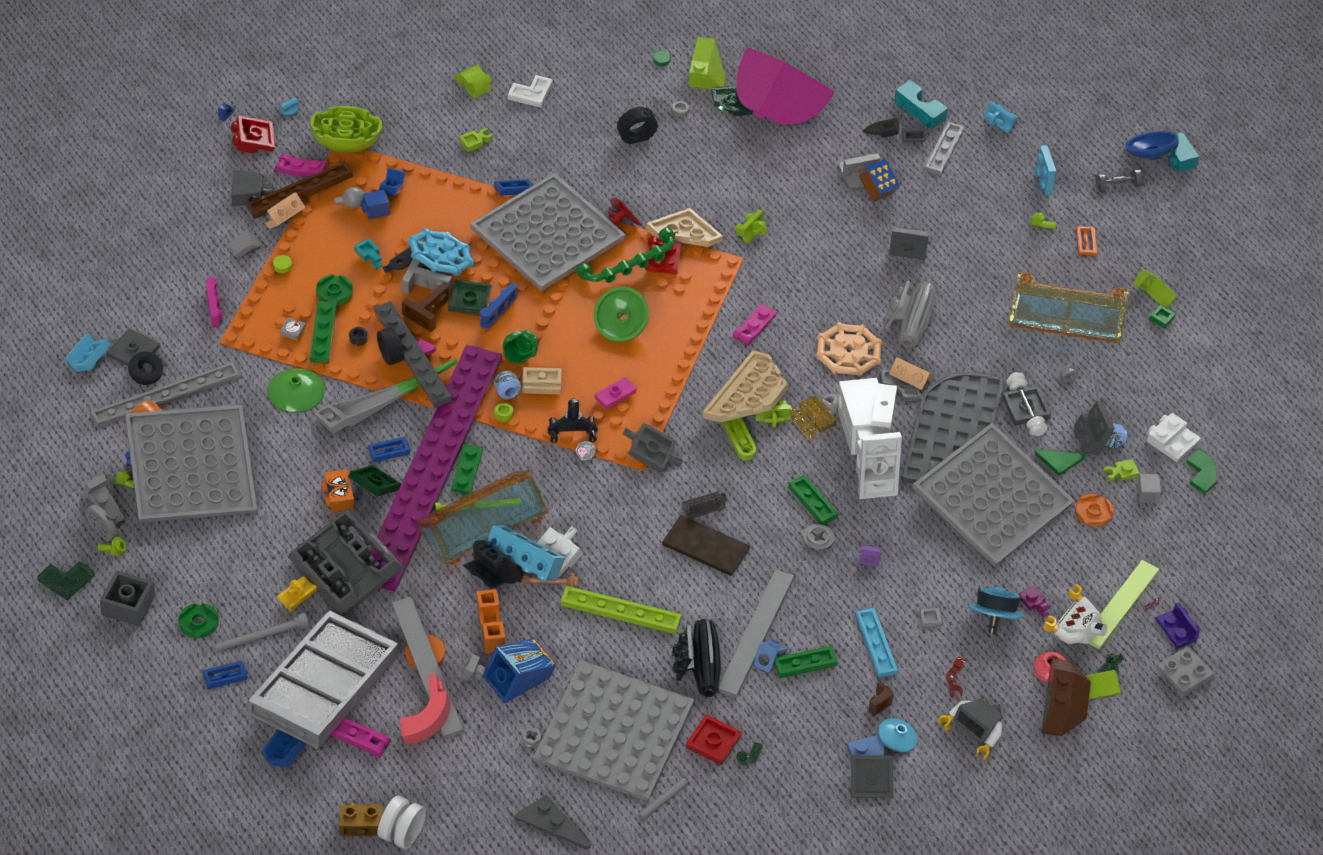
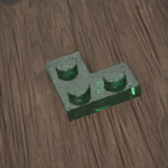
(66, 583)

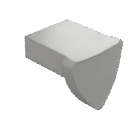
(244, 243)

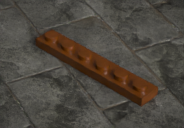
(303, 188)

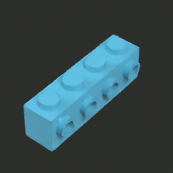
(526, 553)

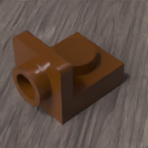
(881, 700)

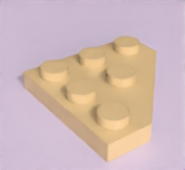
(687, 227)

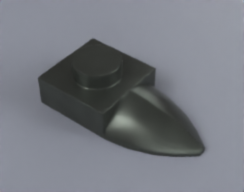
(884, 128)

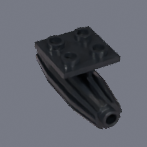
(699, 654)

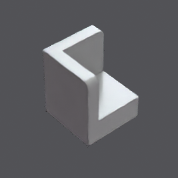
(1149, 488)

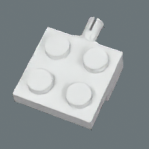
(563, 546)

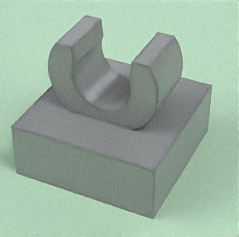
(472, 669)

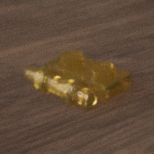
(816, 413)

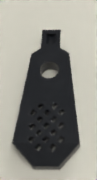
(404, 257)

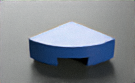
(224, 111)

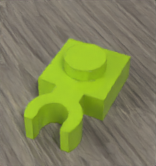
(473, 140)
(1123, 469)

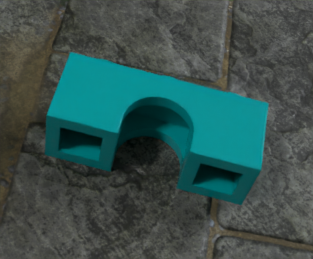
(910, 97)

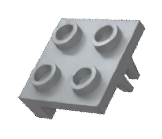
(1185, 671)

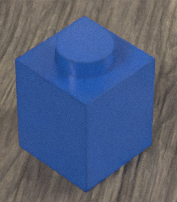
(375, 204)

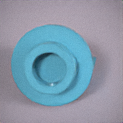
(289, 107)

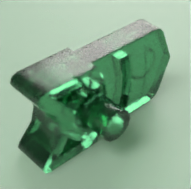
(1112, 662)

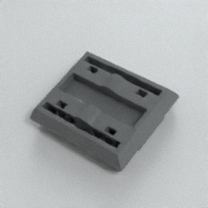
(345, 562)

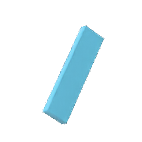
(876, 642)

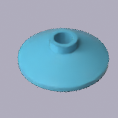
(897, 735)

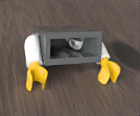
(978, 720)

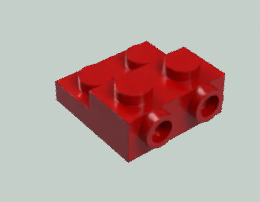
(252, 134)

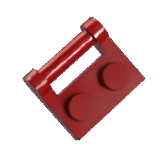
(669, 263)

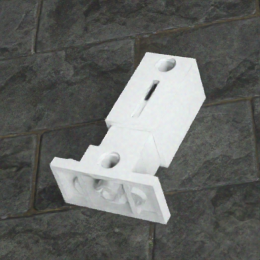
(875, 447)

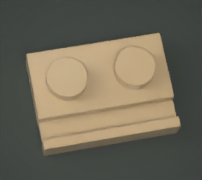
(542, 380)

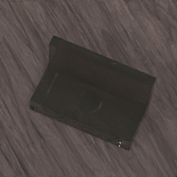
(704, 505)

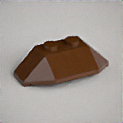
(1065, 698)

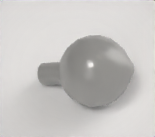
(351, 197)

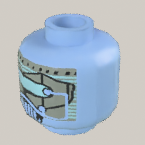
(507, 384)
(1117, 437)

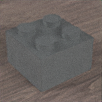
(127, 598)

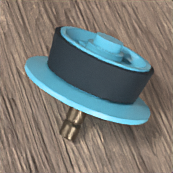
(998, 604)

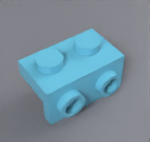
(87, 353)

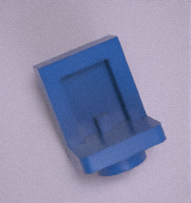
(394, 182)

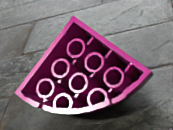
(778, 89)

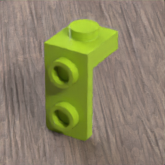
(1155, 288)

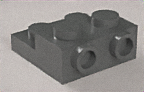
(1094, 429)

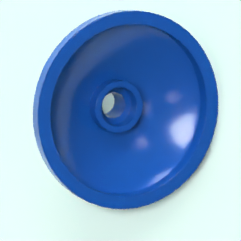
(1152, 144)

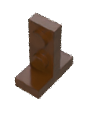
(424, 311)

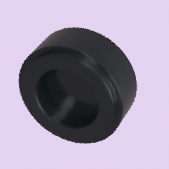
(358, 336)

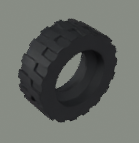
(635, 116)

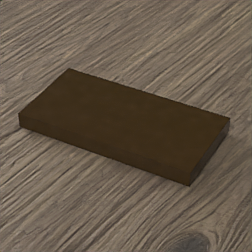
(706, 545)

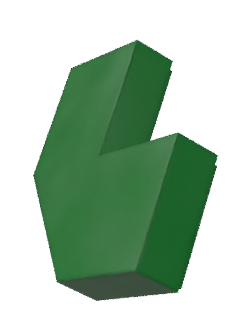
(1207, 474)

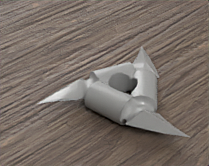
(832, 407)

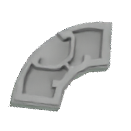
(905, 390)

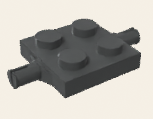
(652, 447)

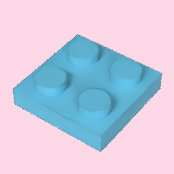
(1045, 170)

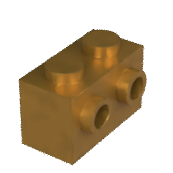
(360, 819)

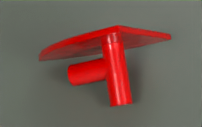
(622, 212)

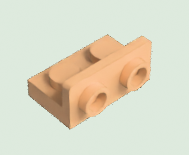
(284, 210)
(910, 373)

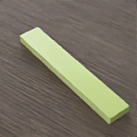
(1125, 599)

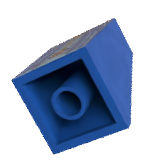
(517, 668)

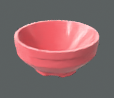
(1042, 667)

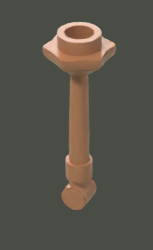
(572, 580)

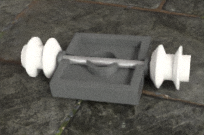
(1026, 404)

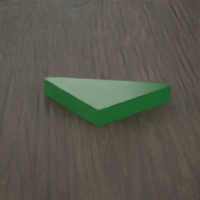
(1059, 461)

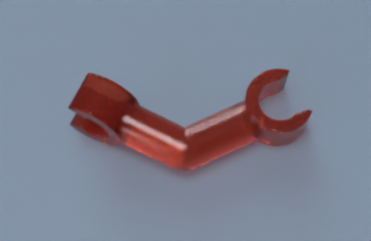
(957, 667)

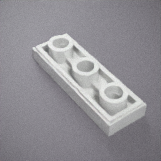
(884, 405)

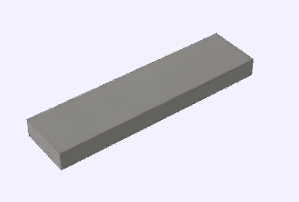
(944, 148)

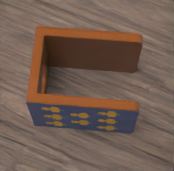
(879, 180)

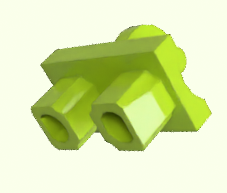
(754, 226)
(778, 414)

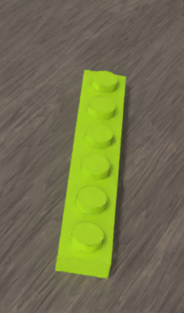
(620, 609)

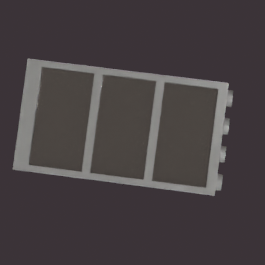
(322, 679)

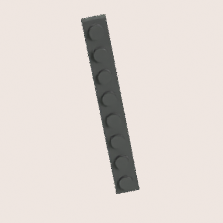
(414, 356)

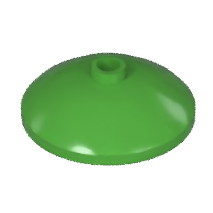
(613, 306)
(296, 390)

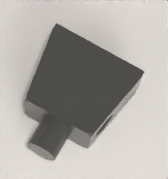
(248, 187)

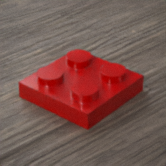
(713, 739)

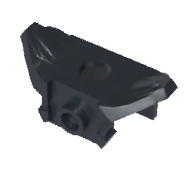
(492, 576)

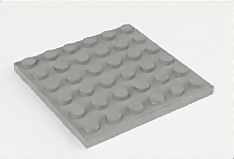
(547, 231)
(190, 463)
(993, 494)
(614, 730)

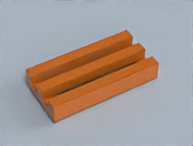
(1087, 252)

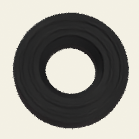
(147, 357)

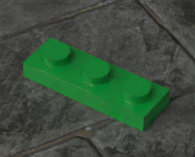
(467, 469)
(813, 500)
(805, 662)

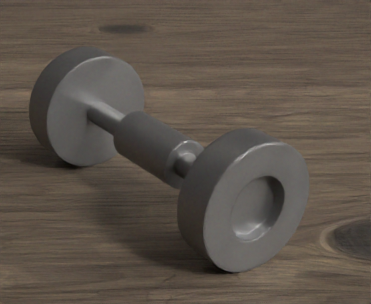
(1136, 176)

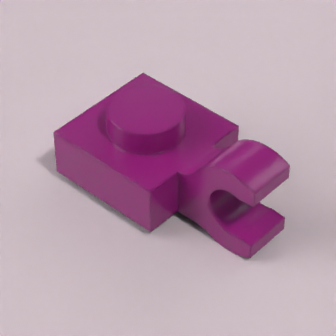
(1033, 598)

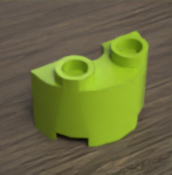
(474, 80)

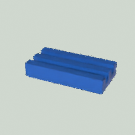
(511, 187)
(389, 452)
(225, 677)

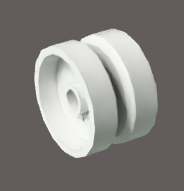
(401, 822)

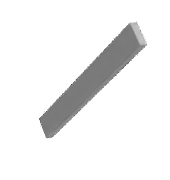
(167, 393)
(755, 633)
(424, 657)

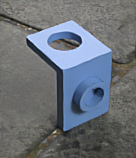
(771, 649)

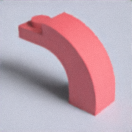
(431, 719)

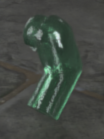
(747, 758)

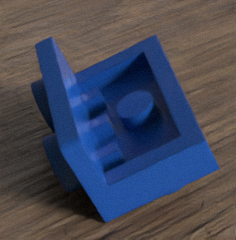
(282, 749)

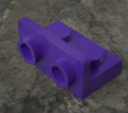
(1179, 626)

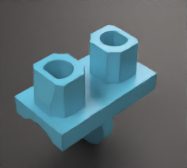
(1000, 117)

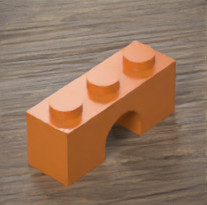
(489, 619)

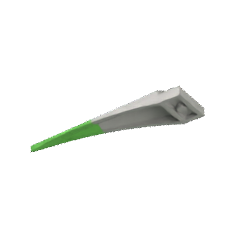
(354, 410)

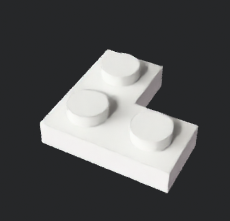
(533, 95)

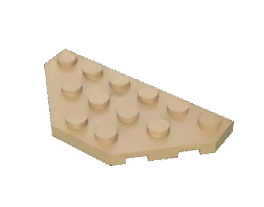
(749, 391)

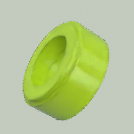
(282, 264)
(503, 412)

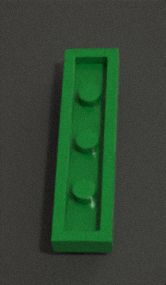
(323, 332)

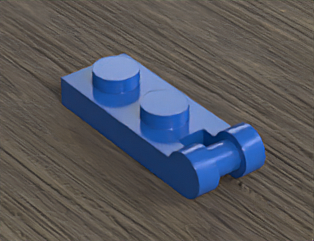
(498, 306)

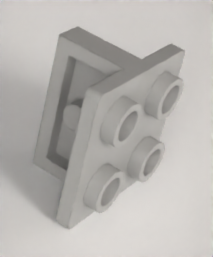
(854, 167)

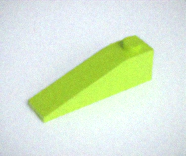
(706, 65)

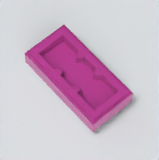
(615, 393)

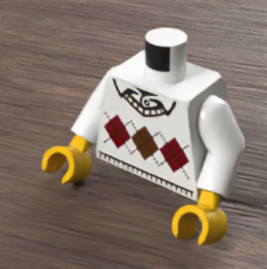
(1079, 622)

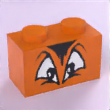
(338, 491)

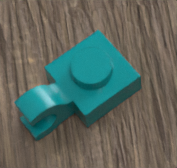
(369, 251)

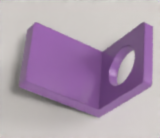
(870, 555)

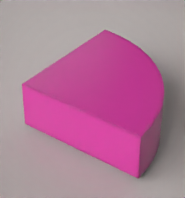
(426, 347)

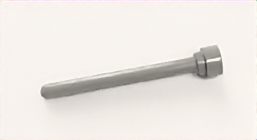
(297, 622)

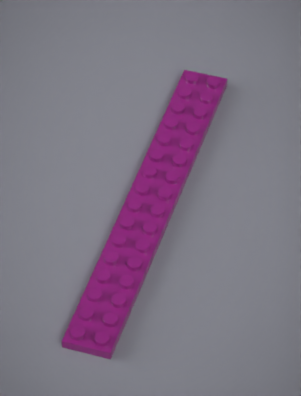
(436, 456)

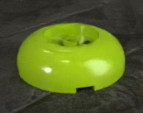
(346, 129)

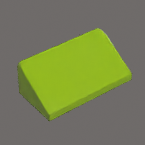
(1103, 684)

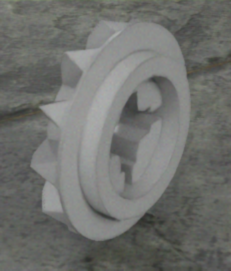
(817, 530)

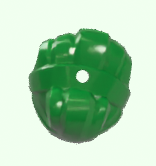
(520, 346)

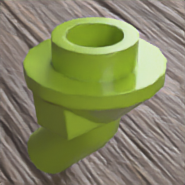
(1039, 221)
(123, 478)
(116, 547)

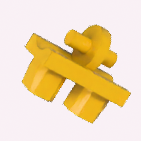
(296, 593)

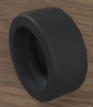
(390, 346)

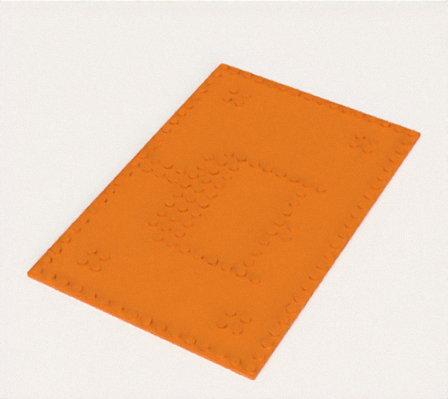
(561, 316)

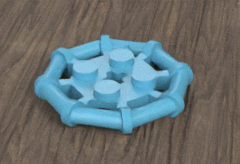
(442, 250)

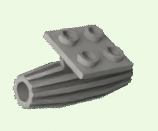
(912, 310)

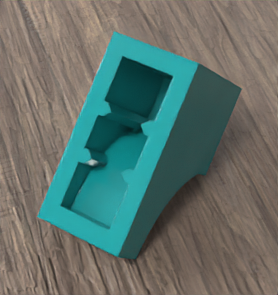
(1184, 155)

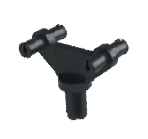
(572, 421)

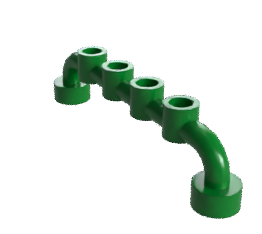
(658, 252)

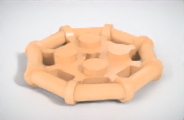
(855, 342)

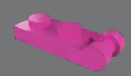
(299, 166)
(213, 301)
(754, 324)
(361, 737)

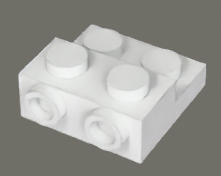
(1172, 437)

